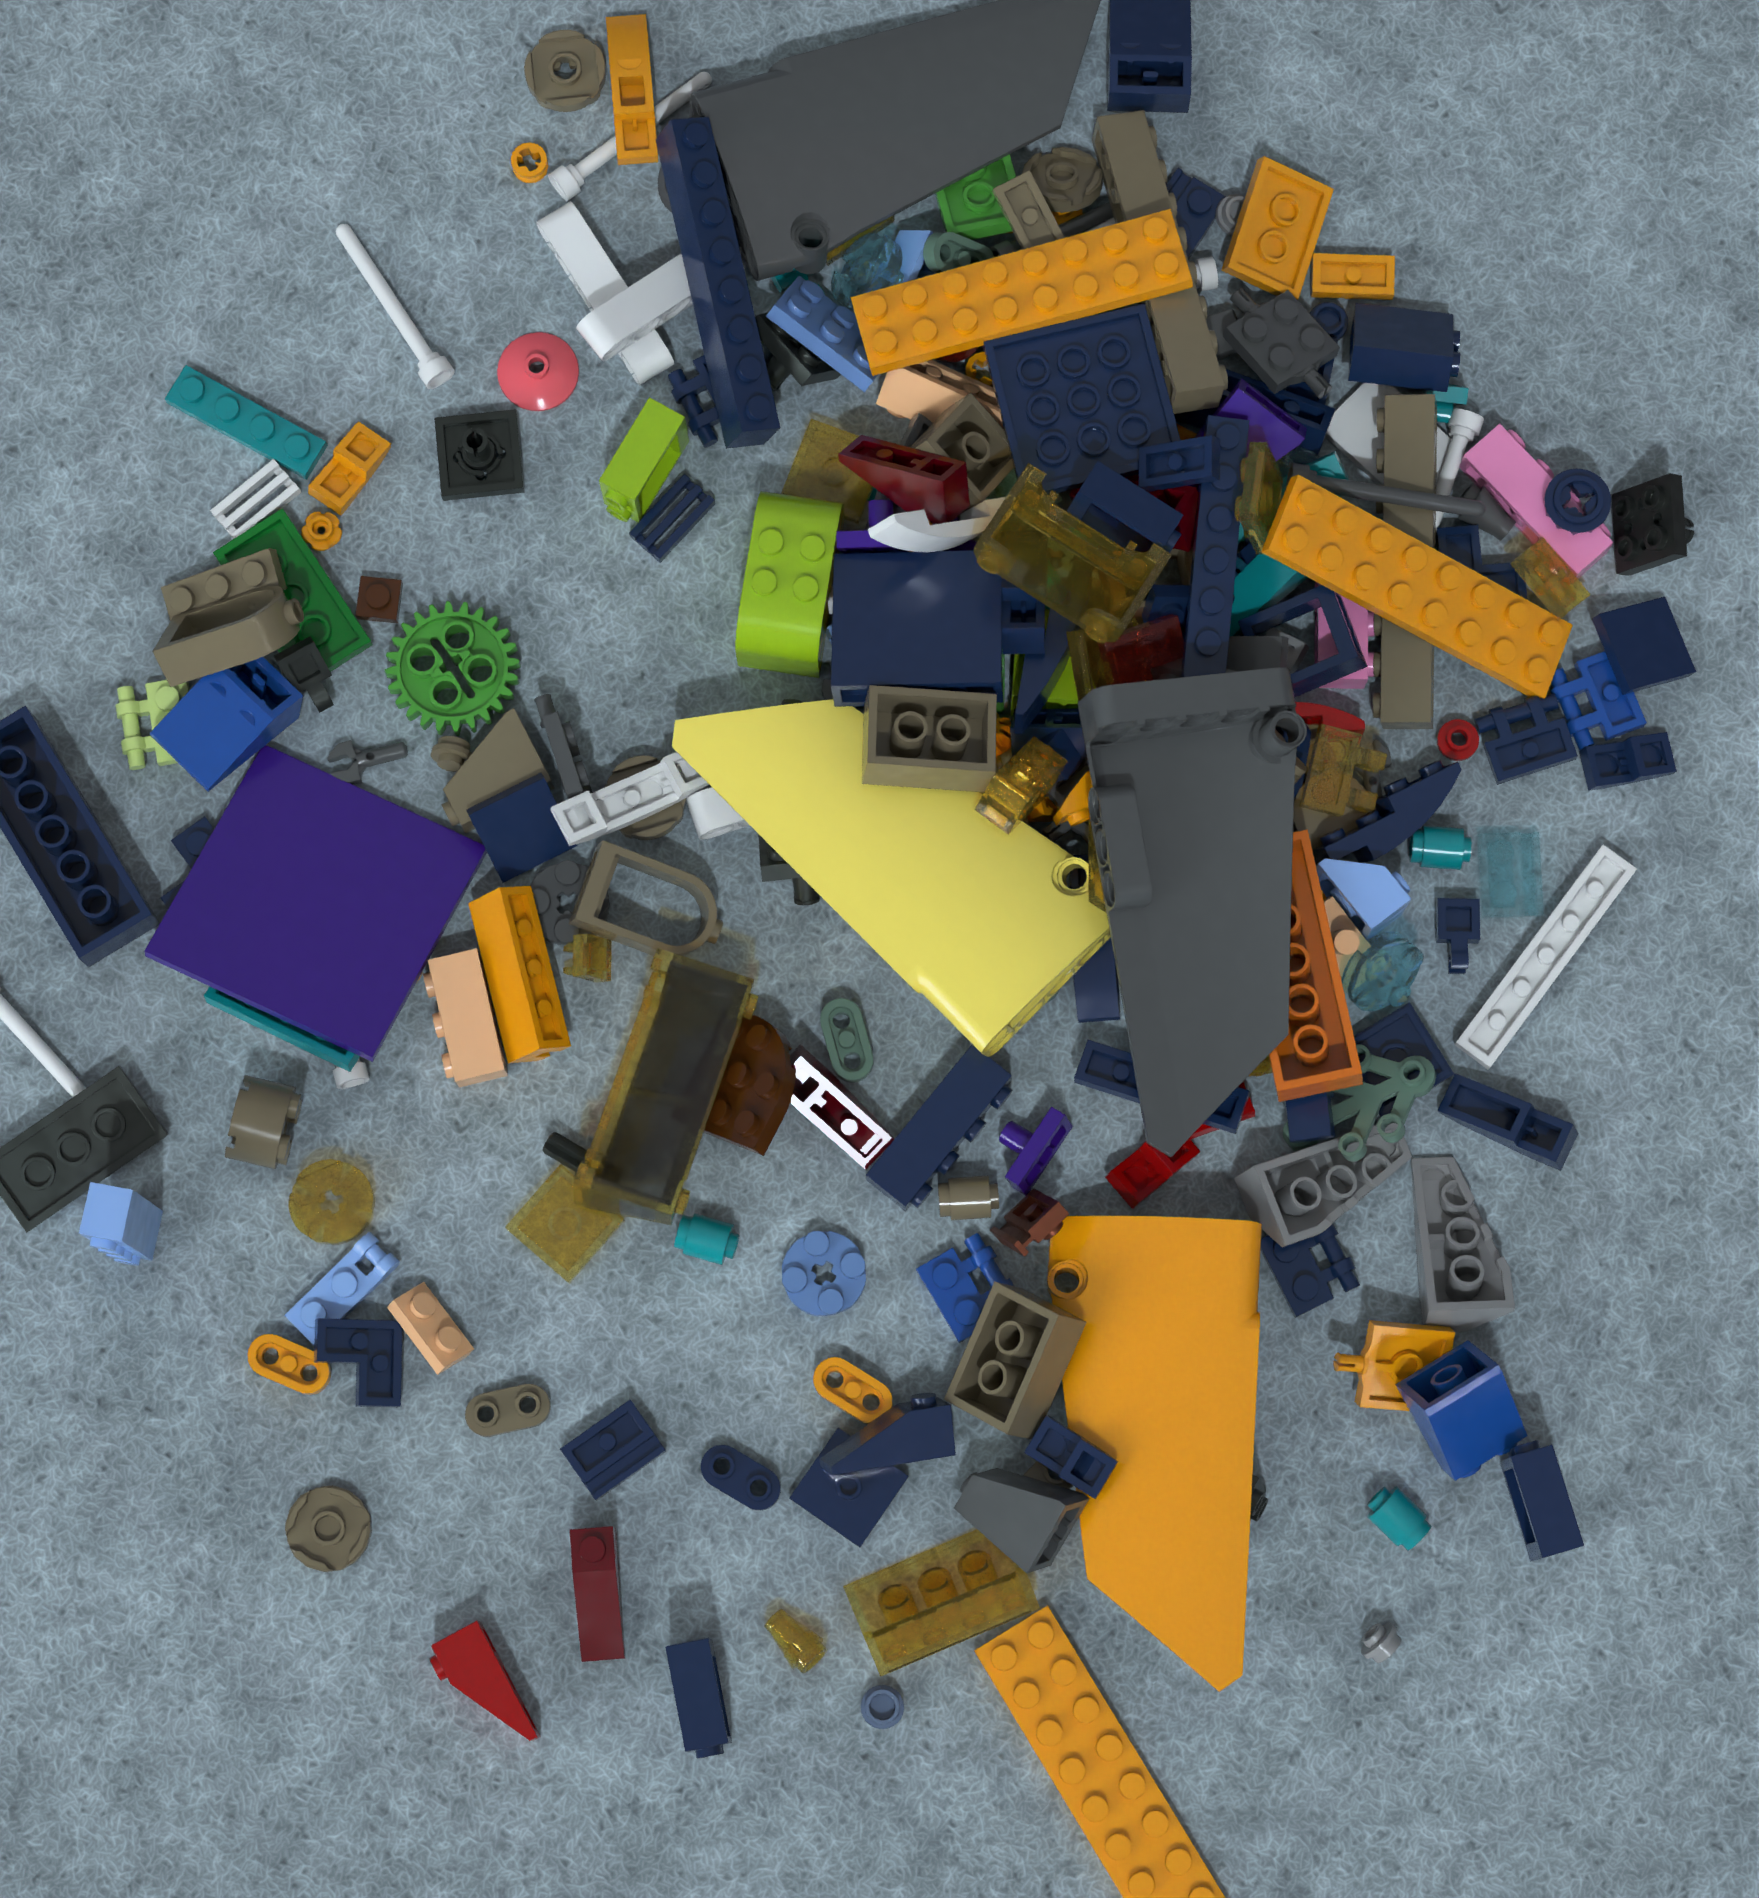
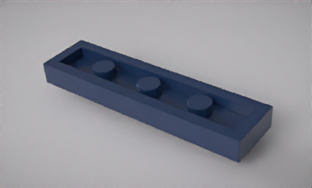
(1113, 1073)

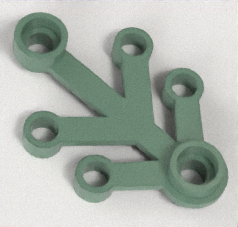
(1368, 1099)

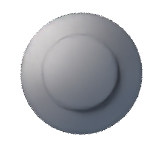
(882, 1707)

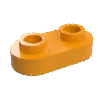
(290, 1364)
(853, 1390)

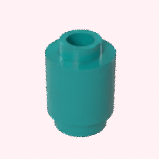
(1440, 847)
(706, 1238)
(1398, 1517)

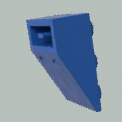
(228, 719)

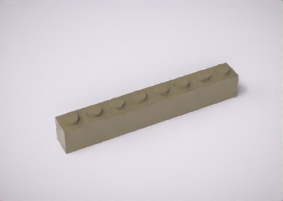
(1137, 188)
(1409, 464)

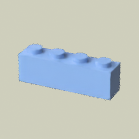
(120, 1223)

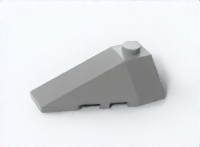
(1315, 1186)
(1458, 1265)

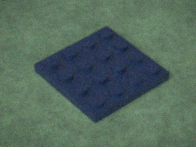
(1081, 396)

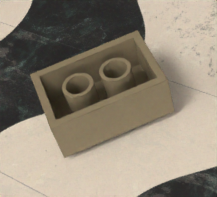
(929, 738)
(1014, 1360)

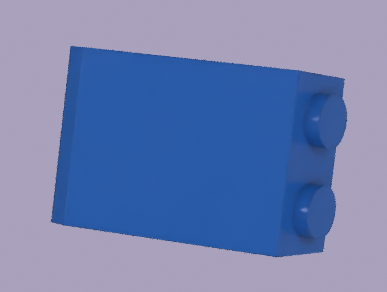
(1463, 1409)

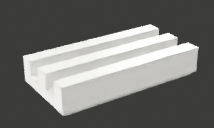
(248, 487)

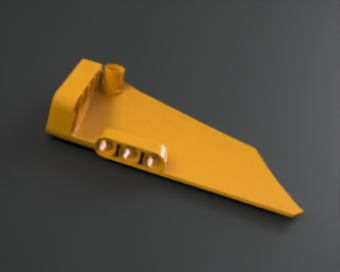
(1171, 1396)

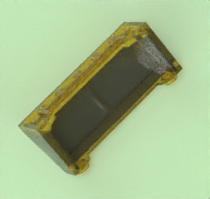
(664, 1090)

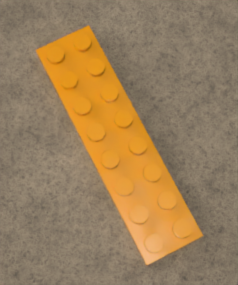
(1021, 291)
(1416, 587)
(1093, 1762)

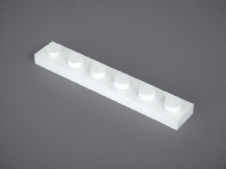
(1545, 957)

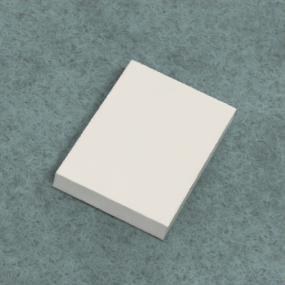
(1356, 434)

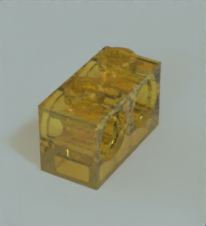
(1021, 785)

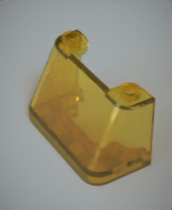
(1067, 560)

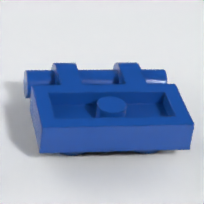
(1611, 709)
(953, 1288)

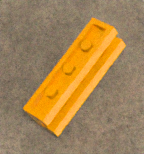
(519, 974)

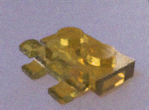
(1332, 769)

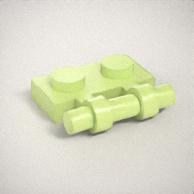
(159, 702)

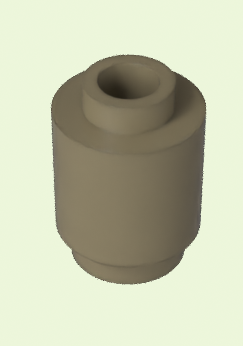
(968, 1198)

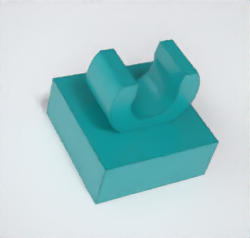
(1445, 400)

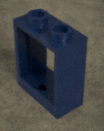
(1128, 505)
(1350, 654)
(1540, 1500)
(699, 1697)

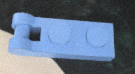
(342, 1286)

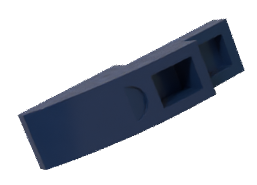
(1397, 815)
(1097, 979)

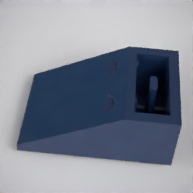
(1149, 56)

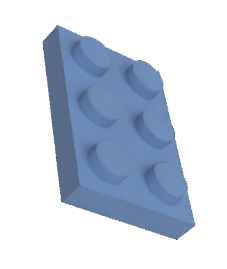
(823, 329)

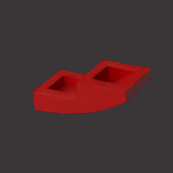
(1321, 714)
(1147, 1171)

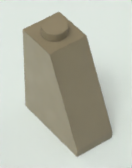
(495, 765)

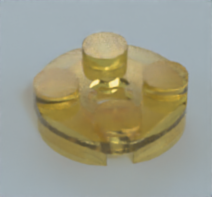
(310, 1192)

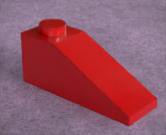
(478, 1672)

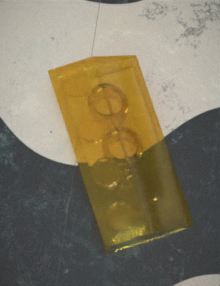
(938, 1600)

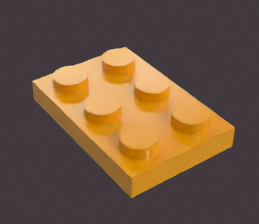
(1277, 228)

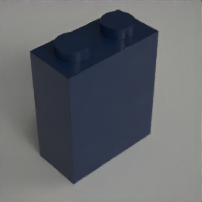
(1403, 347)

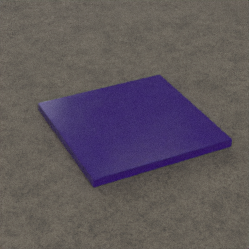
(316, 902)

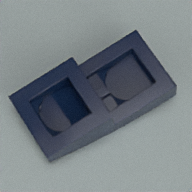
(1627, 761)
(1071, 1456)

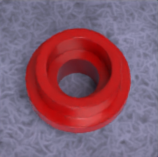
(1453, 751)

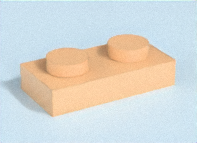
(430, 1328)

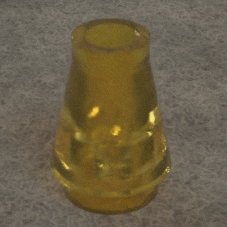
(797, 1642)

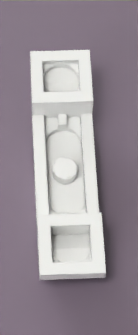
(913, 532)
(627, 800)

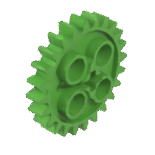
(422, 687)

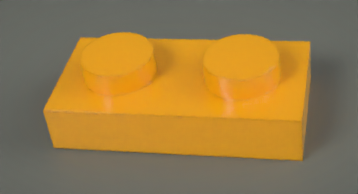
(1352, 276)

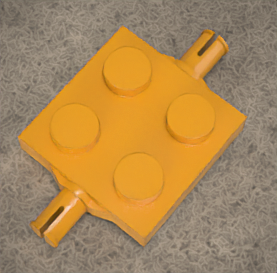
(1389, 1356)

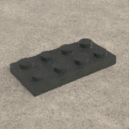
(74, 1147)

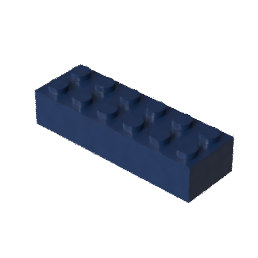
(65, 845)

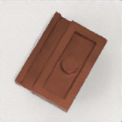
(1032, 1219)

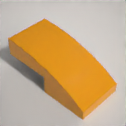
(350, 468)

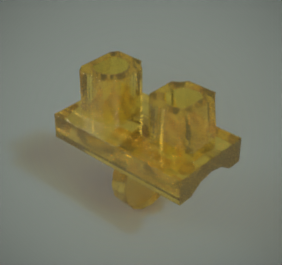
(1550, 578)

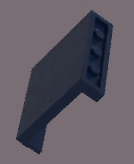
(915, 624)

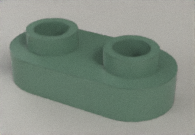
(950, 250)
(846, 1041)

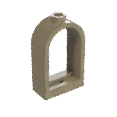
(227, 634)
(596, 886)

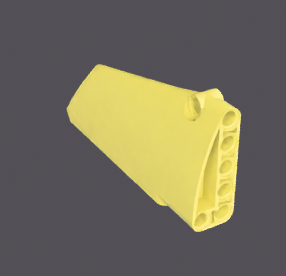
(915, 871)

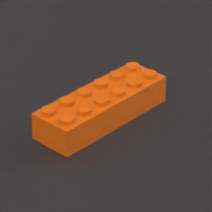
(1320, 1043)

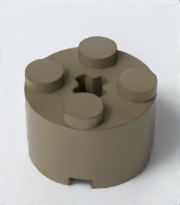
(262, 1122)

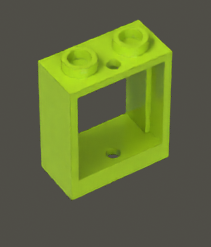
(643, 461)

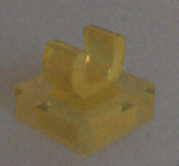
(590, 958)

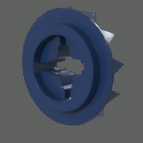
(1583, 484)

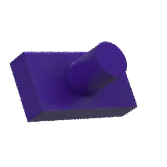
(861, 540)
(1034, 1148)

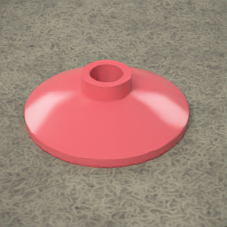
(542, 389)

